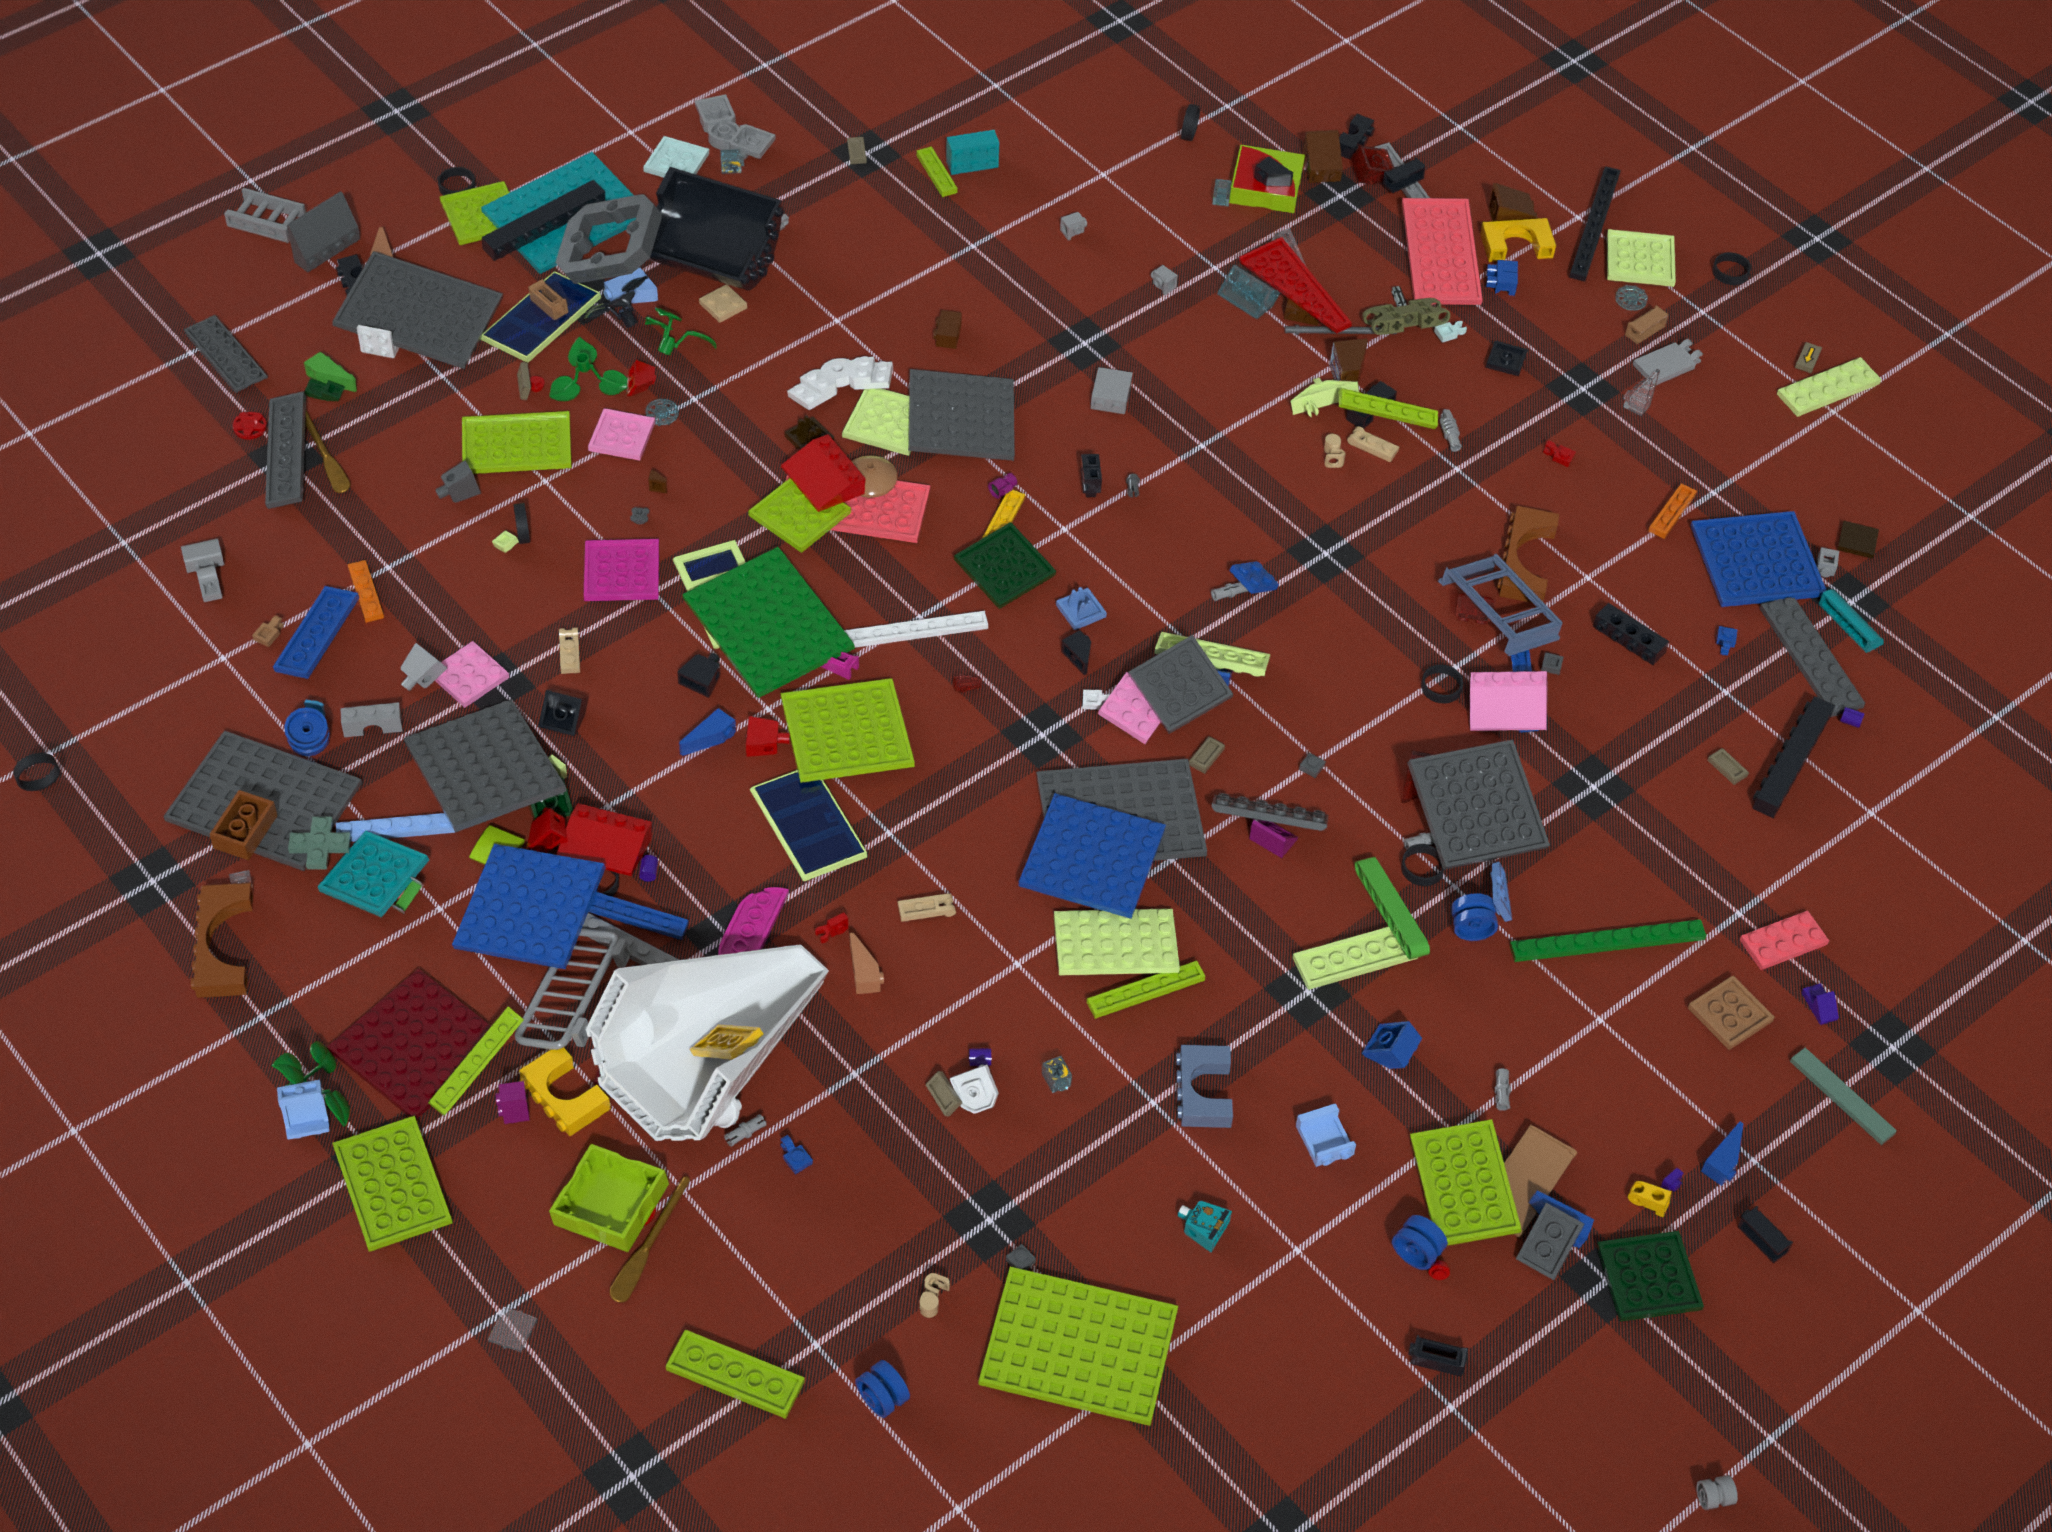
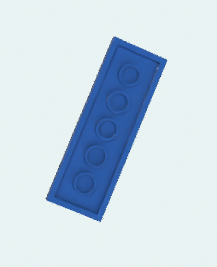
(316, 632)

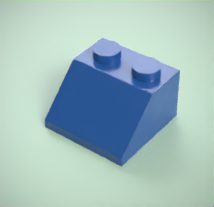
(1393, 1044)

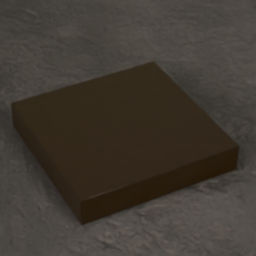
(1858, 539)

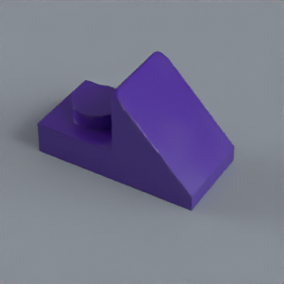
(1821, 1003)

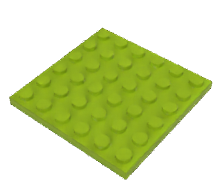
(847, 730)

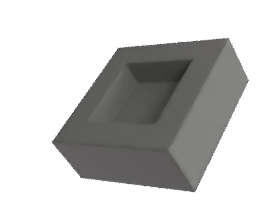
(1552, 663)
(1312, 765)
(1020, 1258)

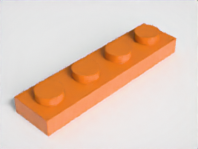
(1672, 511)
(365, 588)

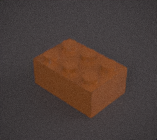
(243, 825)

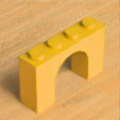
(1533, 230)
(569, 1114)

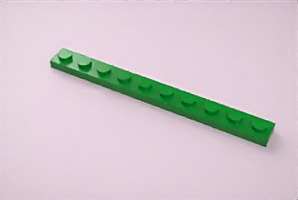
(1607, 940)

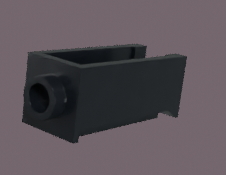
(1404, 175)
(1764, 1234)
(1437, 1362)

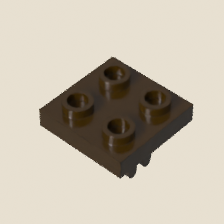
(806, 432)

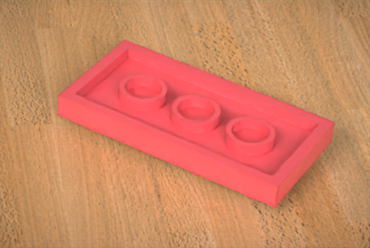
(1784, 940)

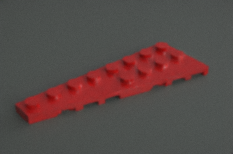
(1285, 272)

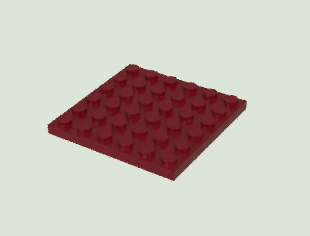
(410, 1042)

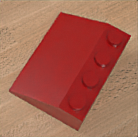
(824, 474)
(606, 838)

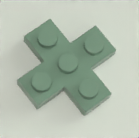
(319, 842)

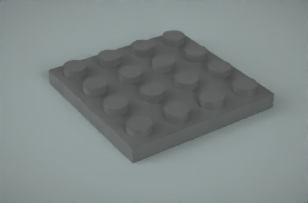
(1180, 684)

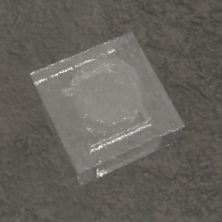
(241, 877)

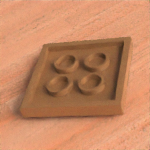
(1731, 1012)

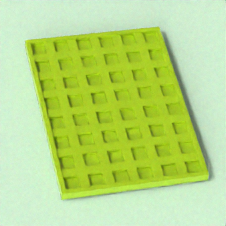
(1079, 1346)

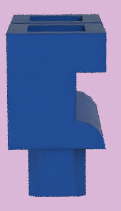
(1505, 276)

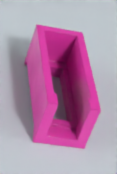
(842, 665)

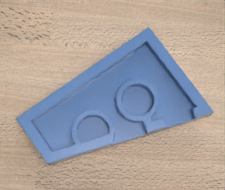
(1500, 892)

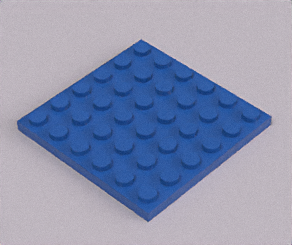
(1758, 558)
(1092, 855)
(529, 906)

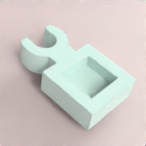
(1449, 332)

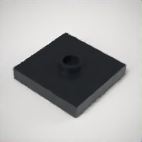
(1506, 358)

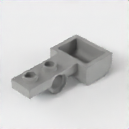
(203, 559)

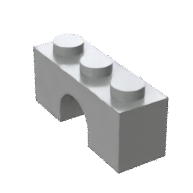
(384, 715)

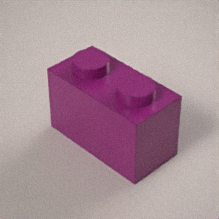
(512, 1102)

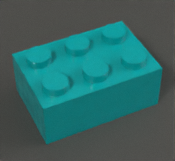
(972, 152)

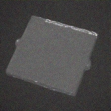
(512, 1329)

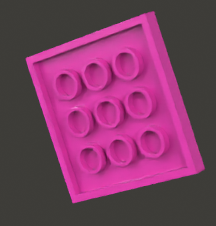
(621, 570)

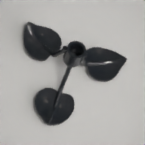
(624, 301)

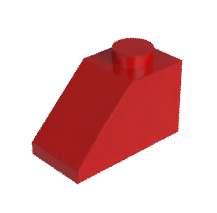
(640, 377)

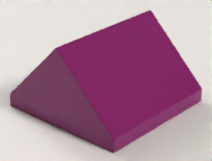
(1272, 837)

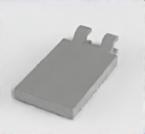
(1670, 360)

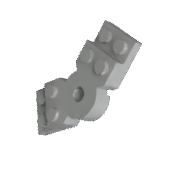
(723, 132)

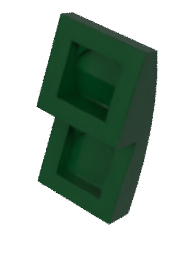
(322, 391)

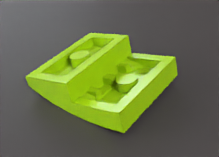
(489, 838)

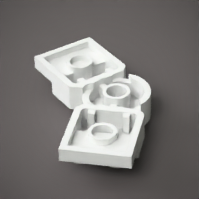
(822, 383)

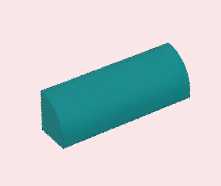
(1850, 621)

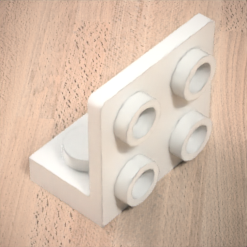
(376, 341)

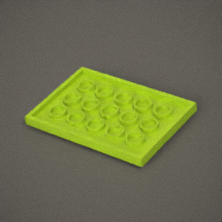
(517, 442)
(1465, 1182)
(392, 1183)

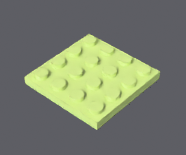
(1640, 258)
(880, 420)

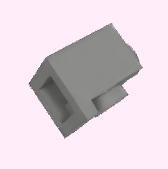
(1072, 225)
(1164, 279)
(1827, 566)

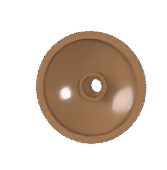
(879, 475)

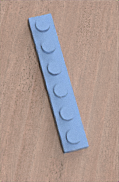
(398, 826)

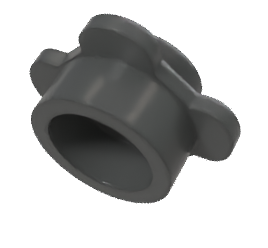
(639, 515)

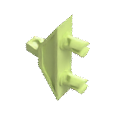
(1320, 395)

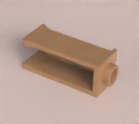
(554, 309)
(1646, 325)

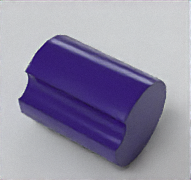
(1852, 717)
(648, 868)
(980, 1056)

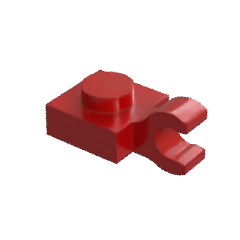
(1560, 454)
(834, 926)

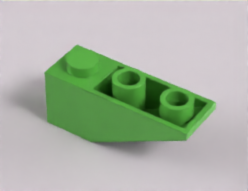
(324, 369)

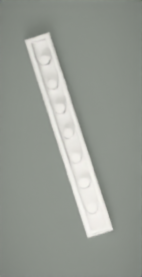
(918, 629)

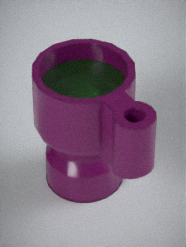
(1002, 486)

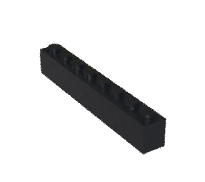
(540, 221)
(1793, 756)

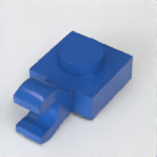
(1726, 638)
(796, 1157)

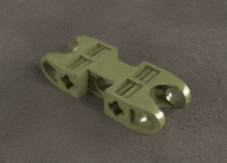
(1394, 319)

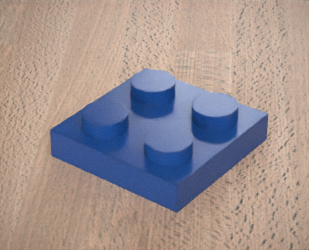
(1254, 577)

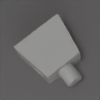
(421, 668)

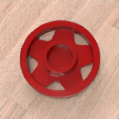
(248, 423)

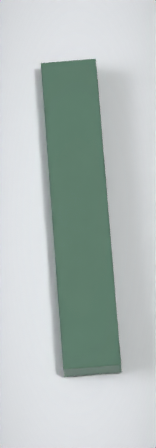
(1843, 1096)

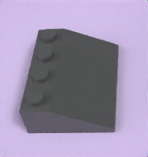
(322, 232)

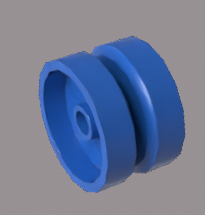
(307, 731)
(1474, 917)
(1419, 1242)
(882, 1389)

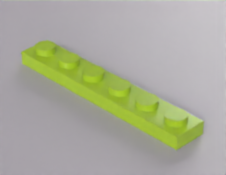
(1388, 408)
(1145, 990)
(475, 1061)

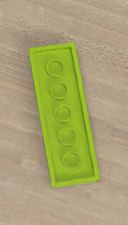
(735, 1374)

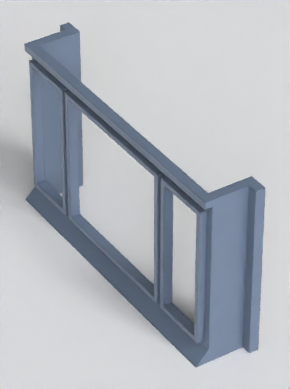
(1517, 642)

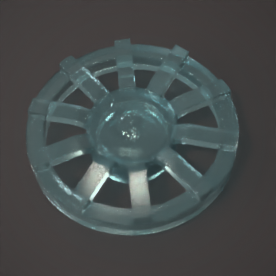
(1631, 298)
(662, 411)

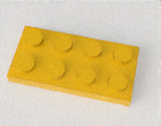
(726, 1041)

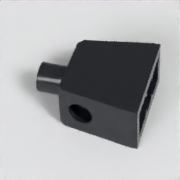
(700, 674)

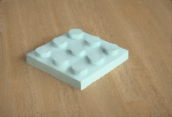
(676, 155)

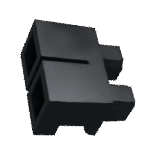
(1091, 474)

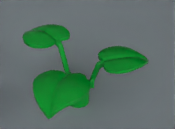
(668, 343)
(582, 356)
(291, 1069)

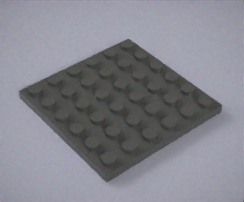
(961, 415)
(1478, 804)

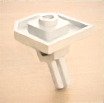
(976, 1089)

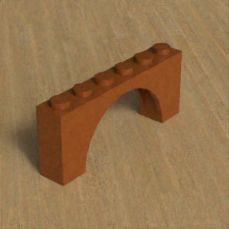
(1527, 525)
(216, 905)

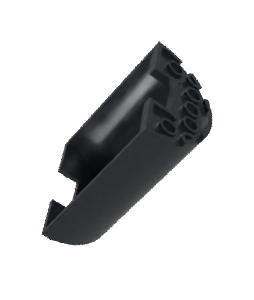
(716, 229)

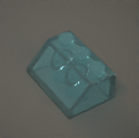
(1248, 292)

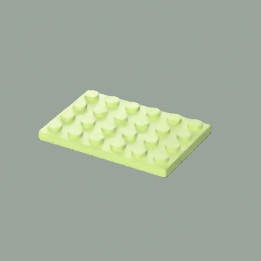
(1112, 944)

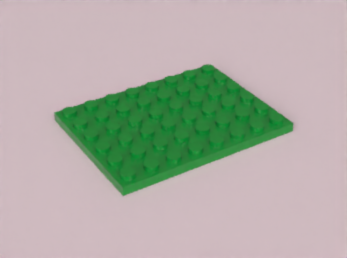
(768, 622)

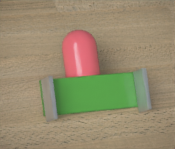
(407, 895)

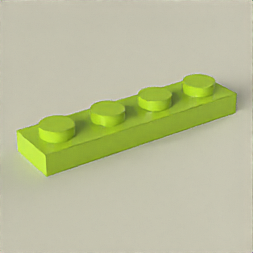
(936, 171)

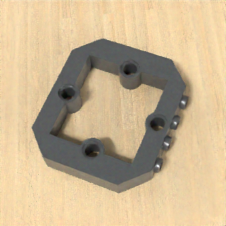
(640, 246)

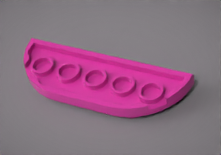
(753, 921)

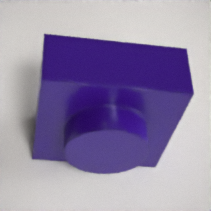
(1673, 1180)

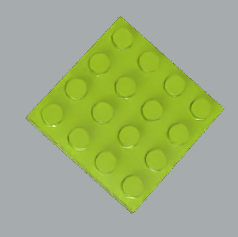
(465, 212)
(794, 518)

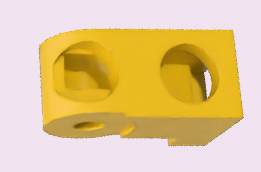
(1650, 1197)

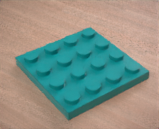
(373, 873)

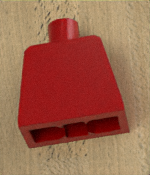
(764, 737)
(546, 831)

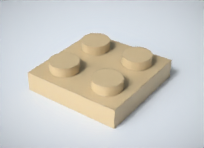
(723, 303)

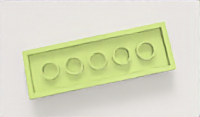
(1829, 386)
(1222, 655)
(1349, 958)

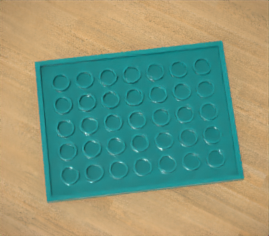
(544, 250)

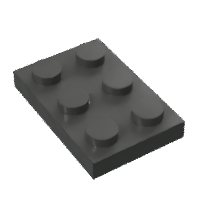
(1550, 1241)

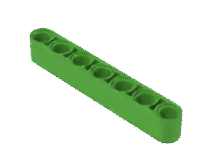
(1392, 908)

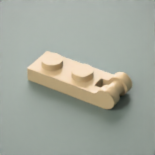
(1373, 444)
(569, 651)
(926, 907)

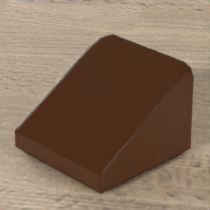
(657, 482)

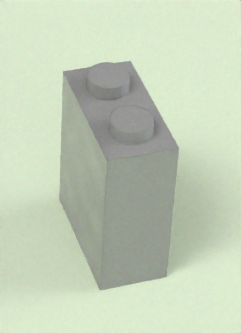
(1111, 390)

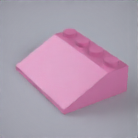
(1508, 701)

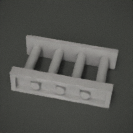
(263, 227)

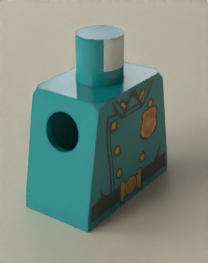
(1205, 1223)

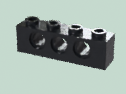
(1630, 634)

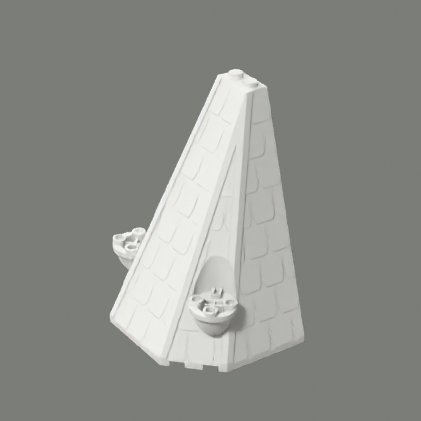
(665, 1008)

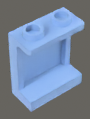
(303, 1109)
(1324, 1135)

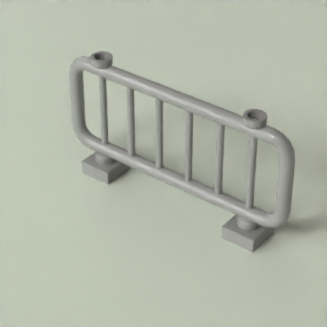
(618, 950)

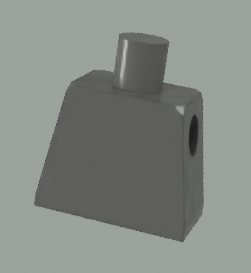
(458, 483)

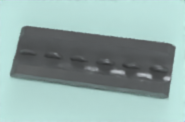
(225, 353)
(1273, 813)

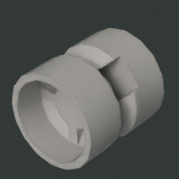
(1720, 1492)

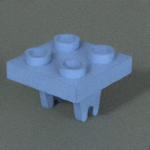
(1081, 608)

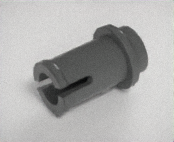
(1133, 481)

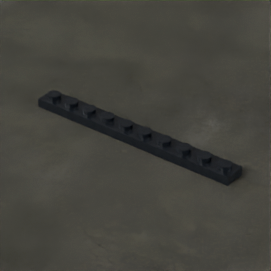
(1595, 224)

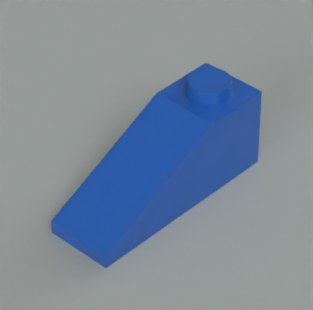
(710, 732)
(1723, 1161)
(1538, 1202)

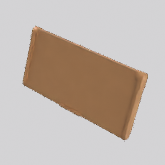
(1533, 1166)

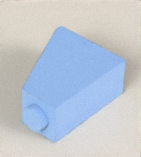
(644, 293)

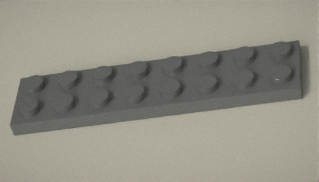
(285, 450)
(1811, 654)

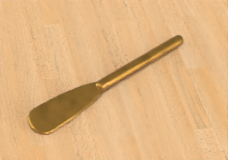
(334, 472)
(631, 1272)

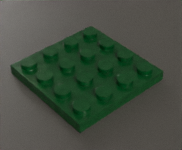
(1004, 565)
(1649, 1276)

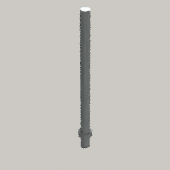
(1325, 330)

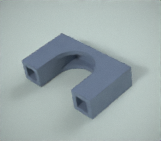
(1195, 1109)

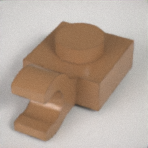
(267, 633)

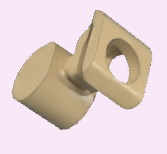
(1333, 450)
(929, 1300)

